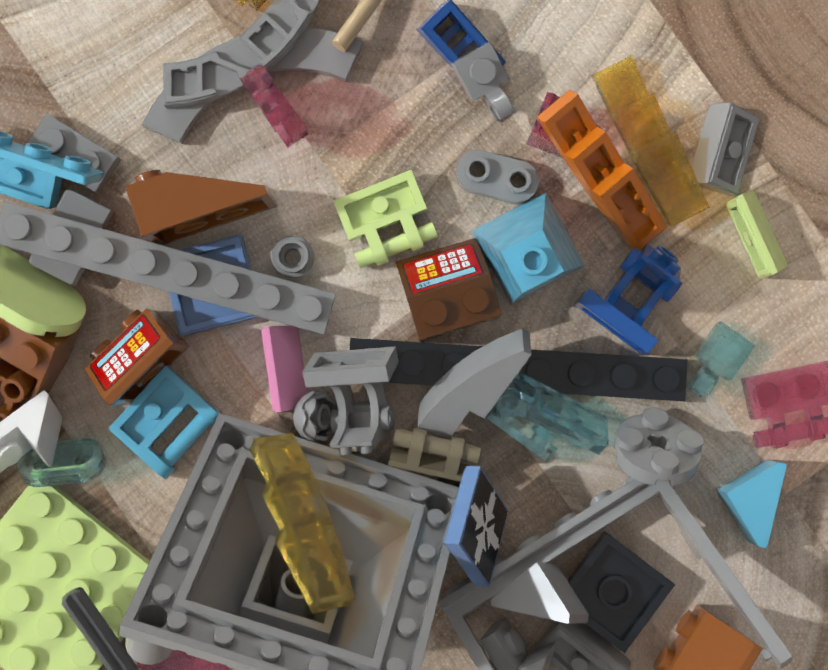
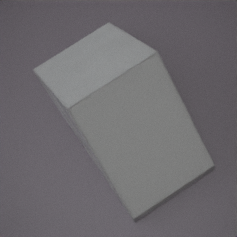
(544, 594)

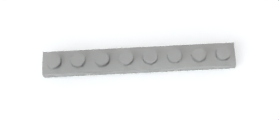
(165, 268)

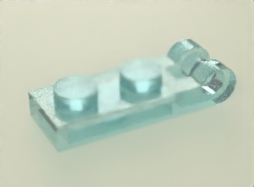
(555, 413)

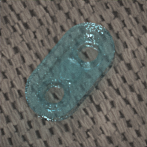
(534, 439)
(73, 463)

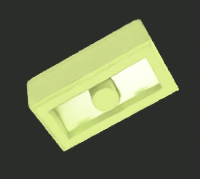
(756, 234)

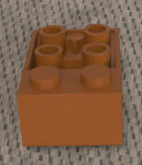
(29, 364)

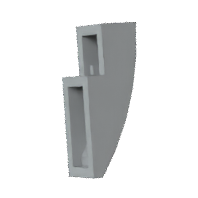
(473, 384)

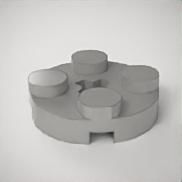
(655, 428)

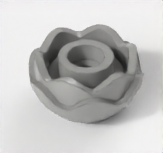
(313, 416)

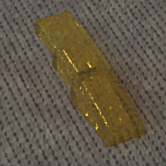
(650, 142)
(305, 526)

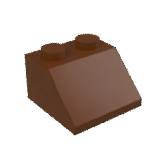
(707, 644)

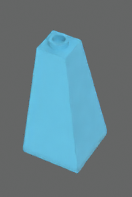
(528, 248)

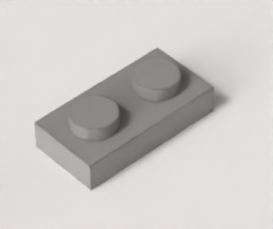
(68, 142)

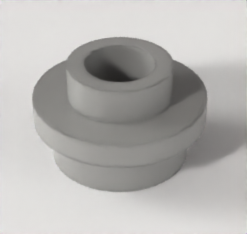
(283, 247)

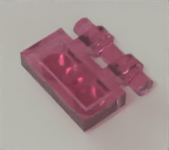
(786, 392)

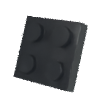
(618, 591)

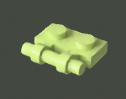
(380, 207)

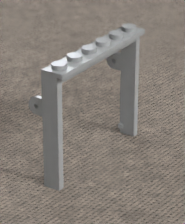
(575, 529)

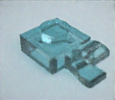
(721, 355)

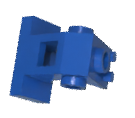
(652, 268)

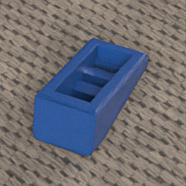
(438, 43)

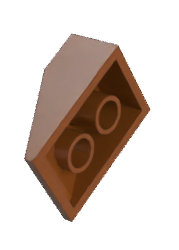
(183, 205)

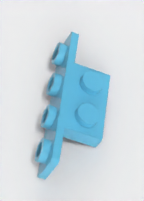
(36, 175)

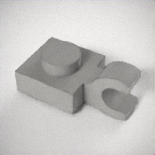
(482, 75)

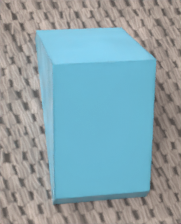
(754, 500)

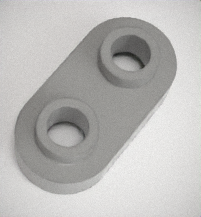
(496, 180)

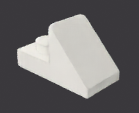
(30, 427)

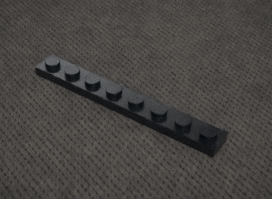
(560, 370)

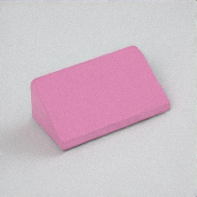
(284, 366)

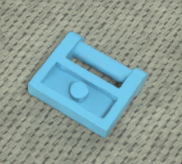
(155, 412)

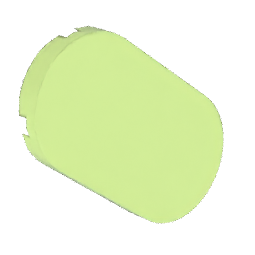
(36, 298)

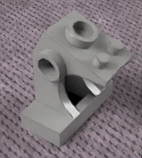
(356, 423)

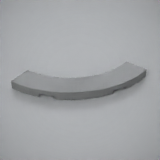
(310, 54)
(219, 72)

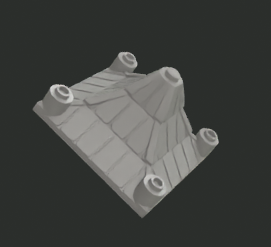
(230, 597)

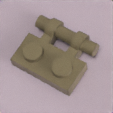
(443, 470)

